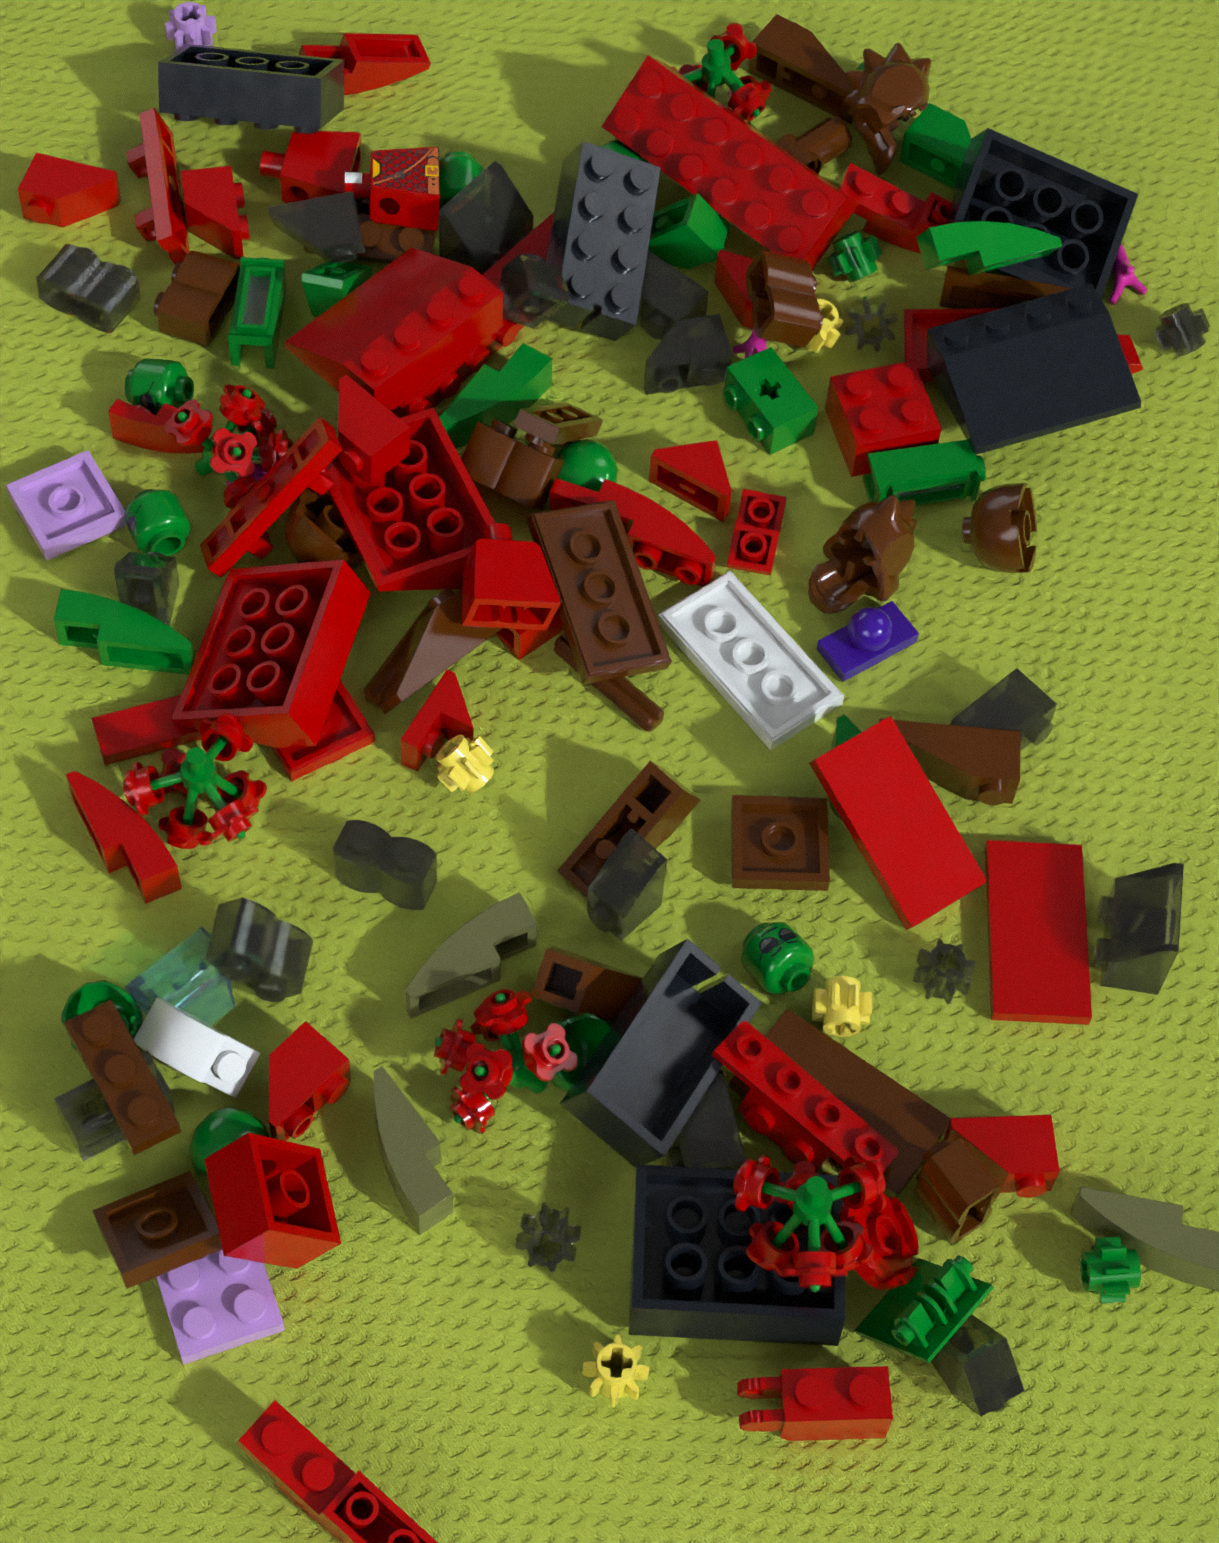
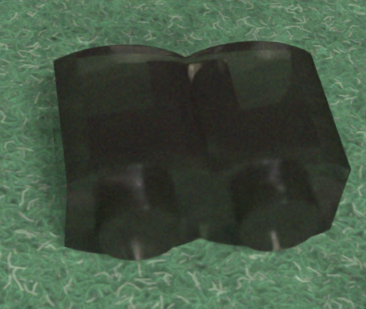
(87, 287)
(377, 863)
(259, 949)

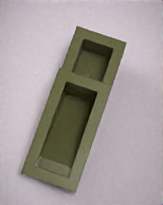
(472, 955)
(410, 1155)
(1154, 1232)

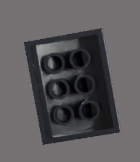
(1032, 189)
(1031, 369)
(695, 1268)

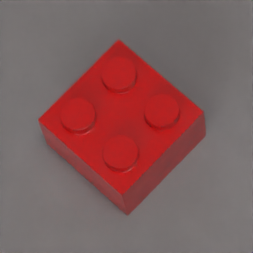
(879, 413)
(272, 1201)

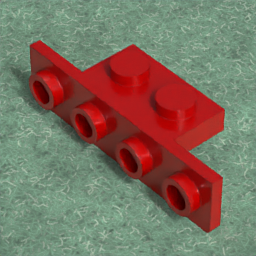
(795, 1107)

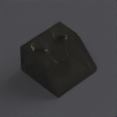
(484, 220)
(1140, 929)

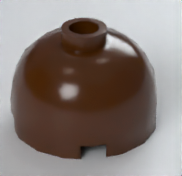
(1003, 528)
(317, 531)

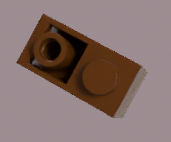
(583, 984)

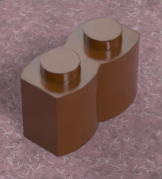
(197, 298)
(783, 299)
(510, 464)
(955, 1189)

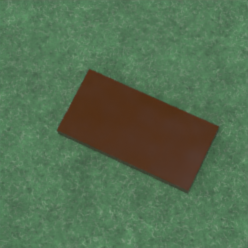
(600, 592)
(875, 1097)

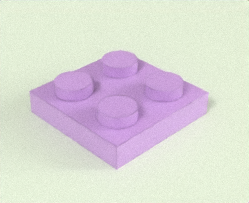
(67, 505)
(219, 1305)

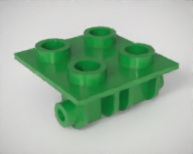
(927, 1309)

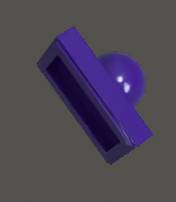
(867, 640)

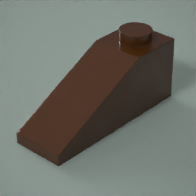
(801, 66)
(434, 647)
(967, 760)
(649, 805)

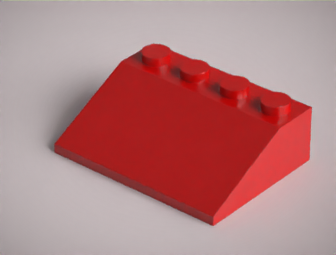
(401, 326)
(418, 516)
(276, 651)

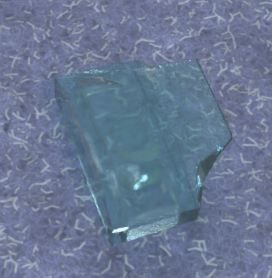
(185, 981)

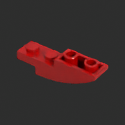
(891, 211)
(655, 534)
(324, 1485)

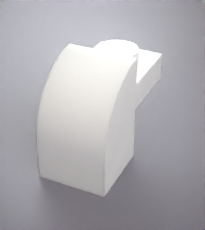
(195, 1047)

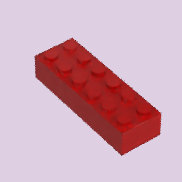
(728, 163)

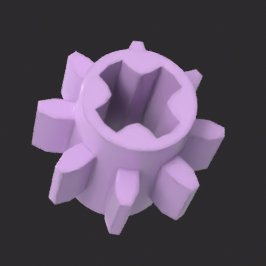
(190, 25)

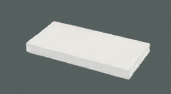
(750, 660)

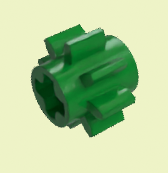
(854, 255)
(1110, 1269)

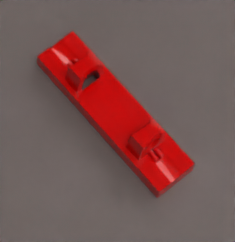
(158, 161)
(247, 523)

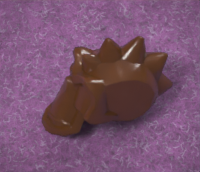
(883, 95)
(865, 555)

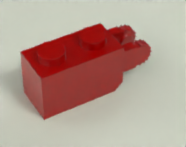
(821, 1403)

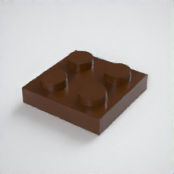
(779, 843)
(158, 1229)

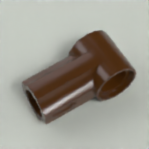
(819, 143)

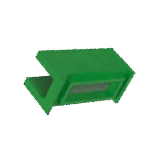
(258, 308)
(925, 473)

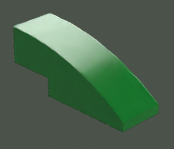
(983, 245)
(498, 393)
(121, 634)

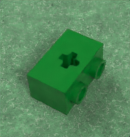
(770, 401)

